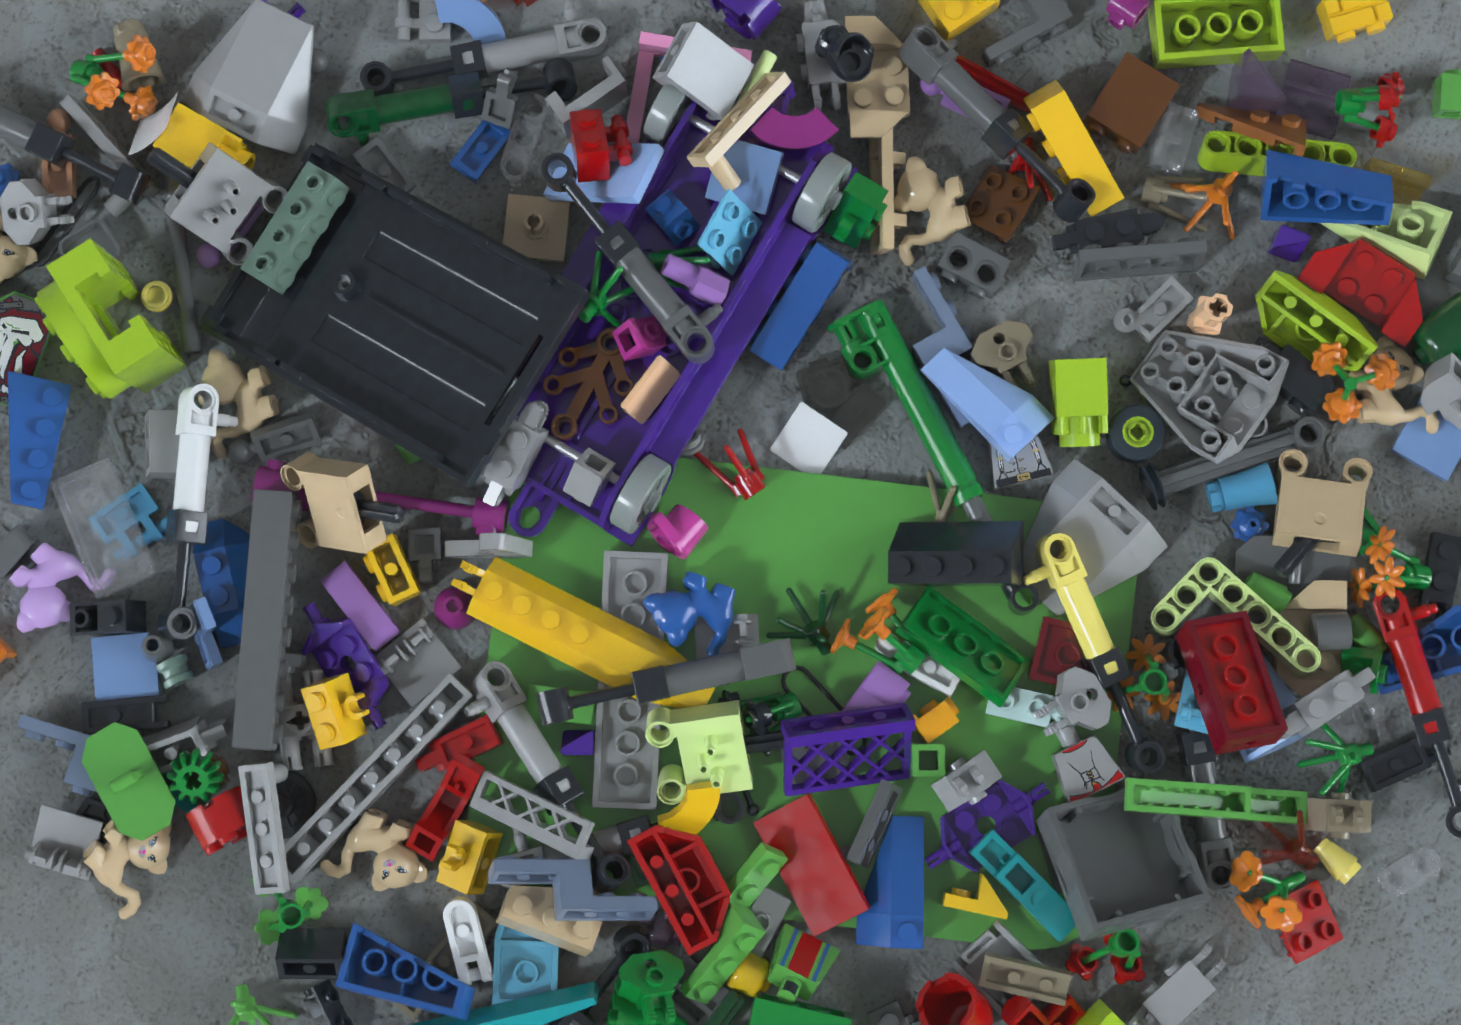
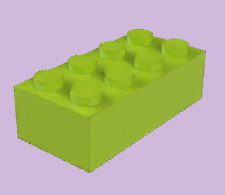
(1213, 31)

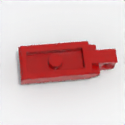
(468, 740)

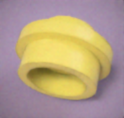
(157, 296)

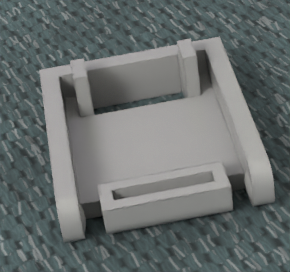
(1003, 944)

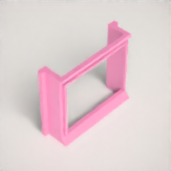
(650, 46)

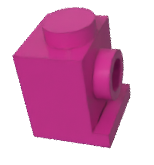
(646, 333)

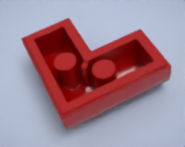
(1022, 1011)

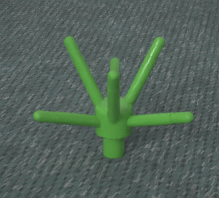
(247, 1009)

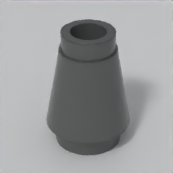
(164, 650)

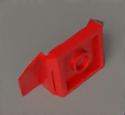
(1369, 285)

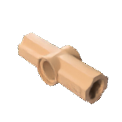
(1209, 315)

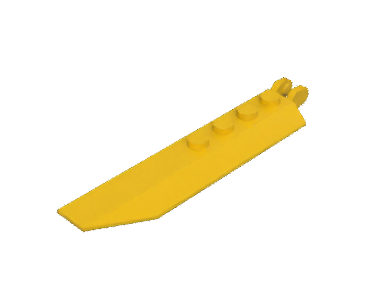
(569, 628)

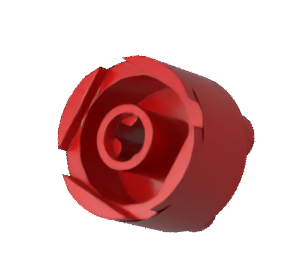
(219, 821)

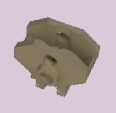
(1005, 356)
(1338, 815)

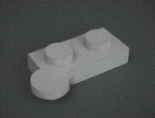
(1154, 312)

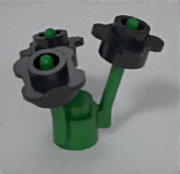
(760, 715)

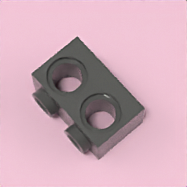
(976, 258)

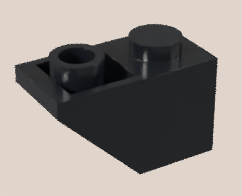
(108, 617)

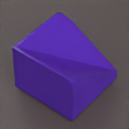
(1288, 243)
(578, 742)

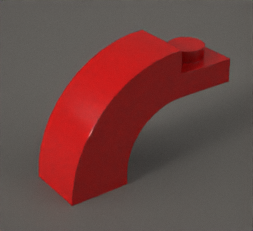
(445, 807)

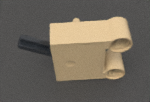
(1317, 512)

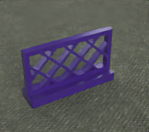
(847, 728)

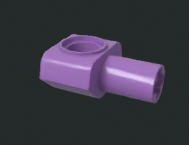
(698, 279)

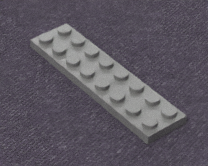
(623, 757)

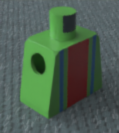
(799, 964)

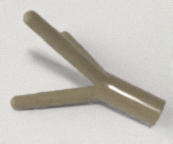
(946, 510)

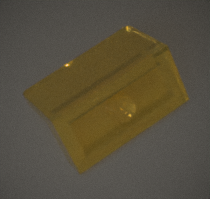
(1406, 182)

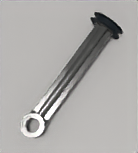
(1200, 470)

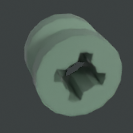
(175, 671)

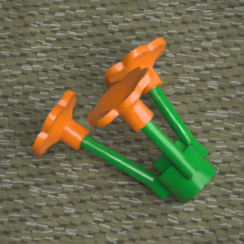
(907, 655)

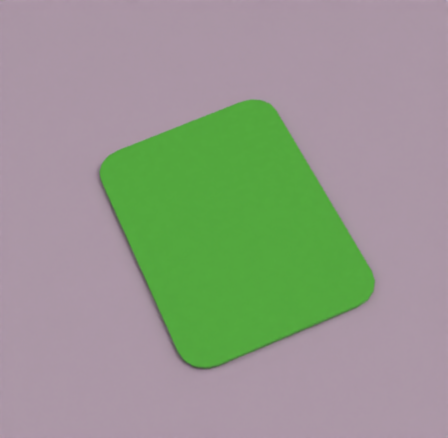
(811, 538)

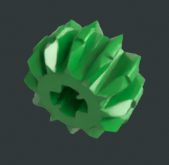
(182, 775)

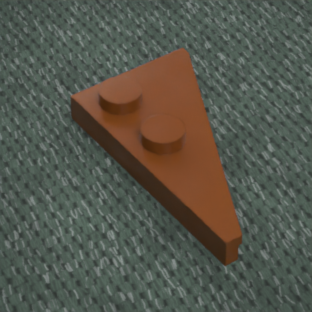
(1260, 125)

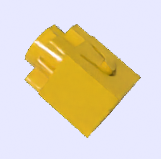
(190, 133)

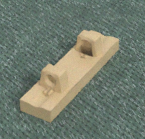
(881, 165)

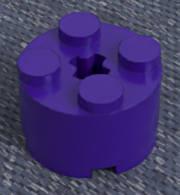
(748, 16)

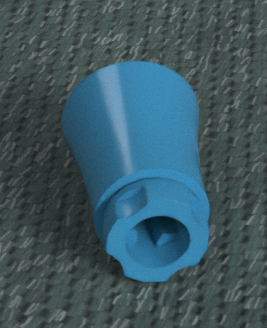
(1242, 489)

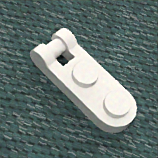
(467, 940)

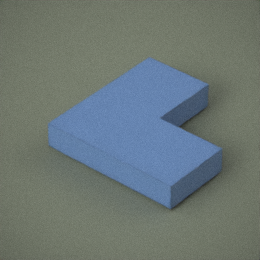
(203, 636)

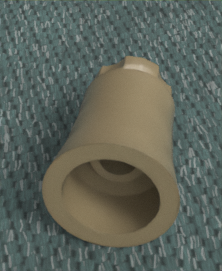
(131, 79)

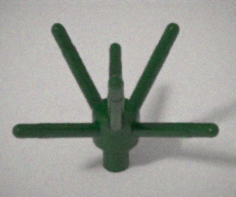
(814, 630)

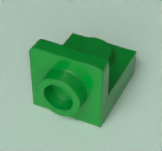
(1357, 659)

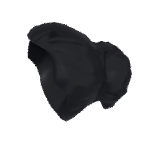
(846, 52)

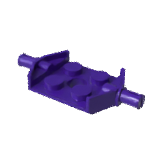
(1005, 805)

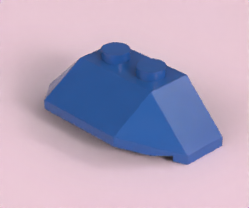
(222, 577)

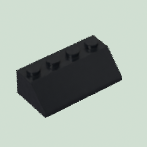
(957, 554)

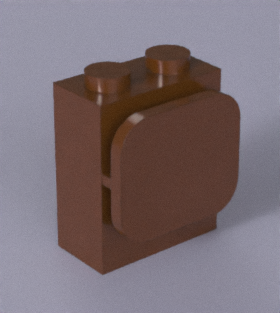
(1130, 104)

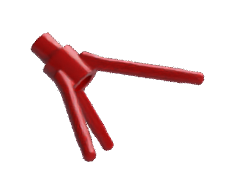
(1020, 164)

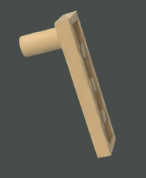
(713, 147)

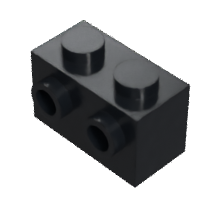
(310, 953)

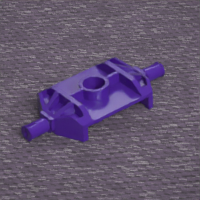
(332, 644)

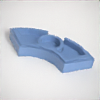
(474, 17)

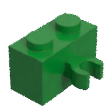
(858, 207)

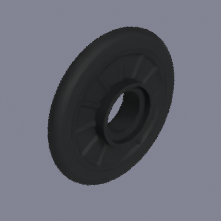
(301, 803)

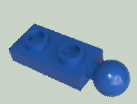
(480, 150)

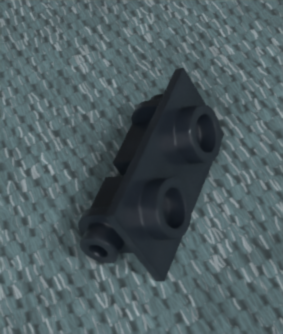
(325, 1001)

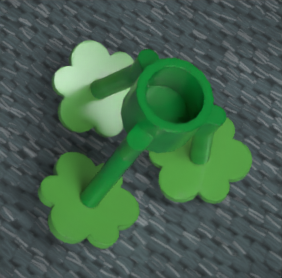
(289, 913)

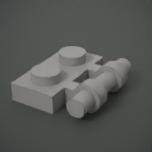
(427, 24)

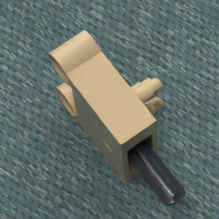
(340, 504)

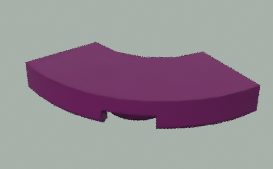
(793, 132)

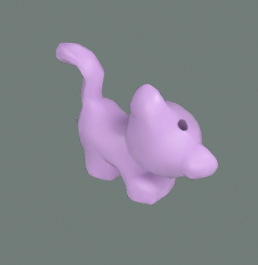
(43, 602)

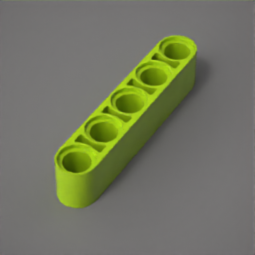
(1233, 147)

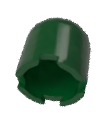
(1439, 332)

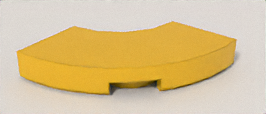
(694, 809)

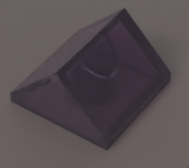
(1253, 86)

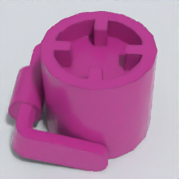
(678, 531)

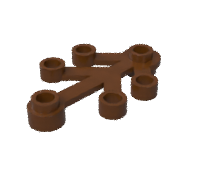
(591, 379)

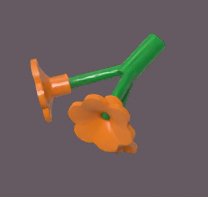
(1279, 911)

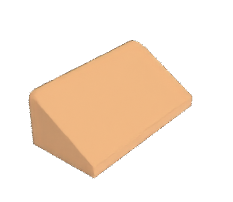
(650, 390)

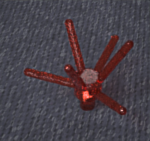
(1294, 849)

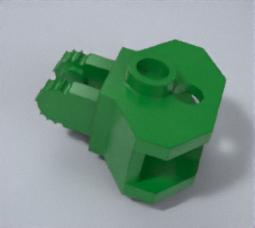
(651, 984)

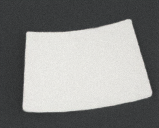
(151, 127)
(808, 440)

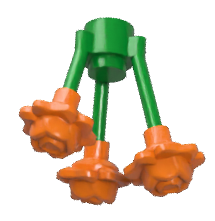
(103, 89)

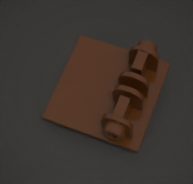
(1000, 203)

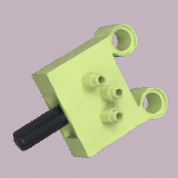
(710, 747)

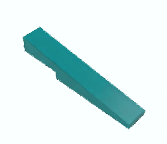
(529, 1010)

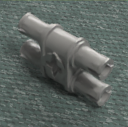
(293, 733)

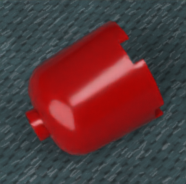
(953, 1002)

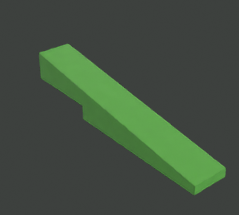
(1214, 801)

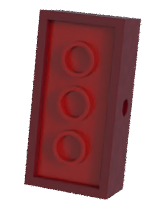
(1231, 682)

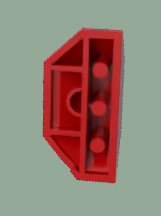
(684, 883)

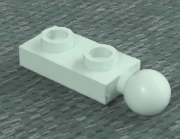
(1021, 706)

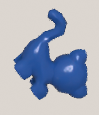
(678, 611)

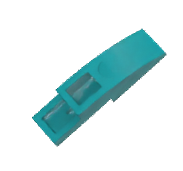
(1024, 884)

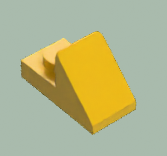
(985, 900)

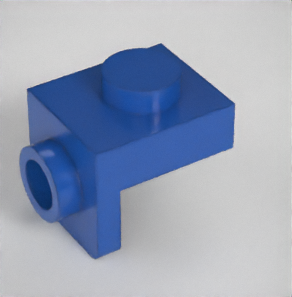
(672, 217)

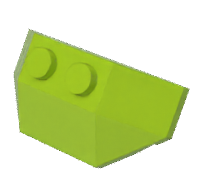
(1306, 319)

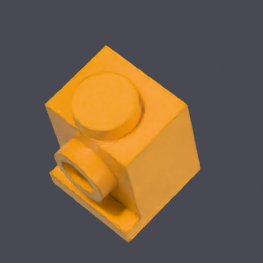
(936, 719)

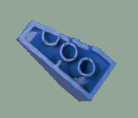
(1441, 648)
(896, 889)

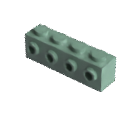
(295, 228)

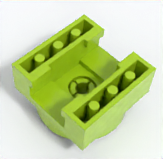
(76, 311)

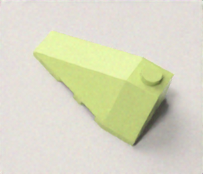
(1410, 237)

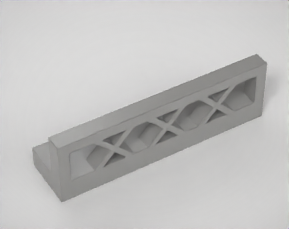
(528, 821)

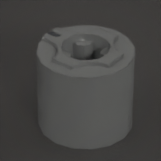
(1331, 630)

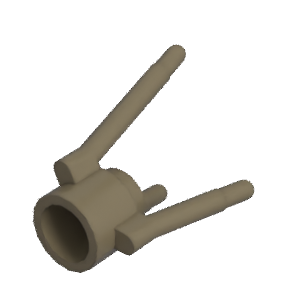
(1157, 191)

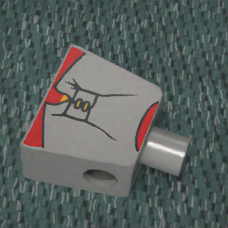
(1083, 765)

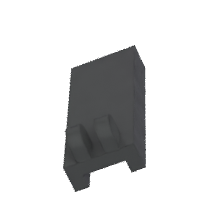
(873, 824)

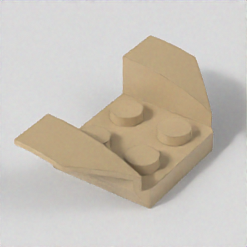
(884, 95)
(1317, 597)

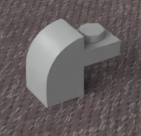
(1443, 389)

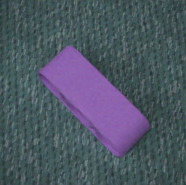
(360, 605)

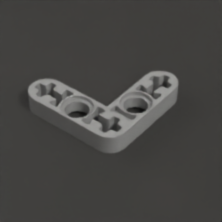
(489, 546)

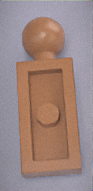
(56, 179)

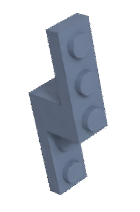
(950, 336)
(67, 739)
(572, 889)

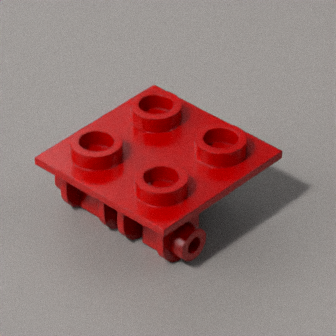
(1318, 926)

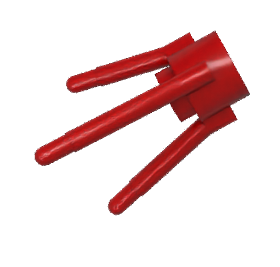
(747, 481)

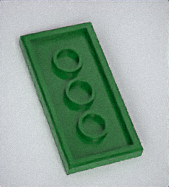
(964, 646)

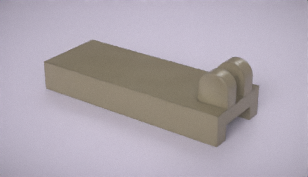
(1025, 978)

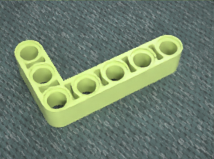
(1249, 601)

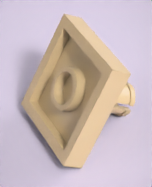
(537, 227)

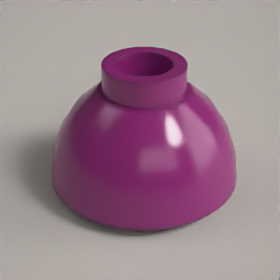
(451, 608)

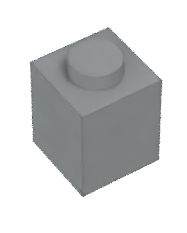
(589, 477)

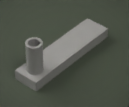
(109, 145)
(264, 825)

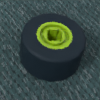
(1124, 436)

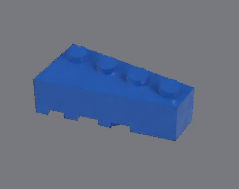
(1323, 192)
(799, 304)
(35, 428)
(394, 975)

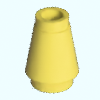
(1337, 860)

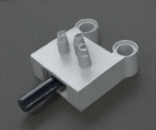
(215, 197)

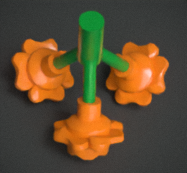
(1343, 403)

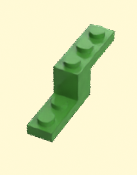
(740, 926)

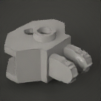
(33, 211)
(1074, 704)
(966, 780)

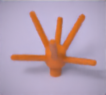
(1217, 193)

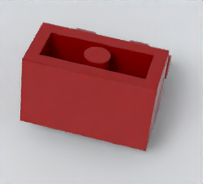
(591, 147)

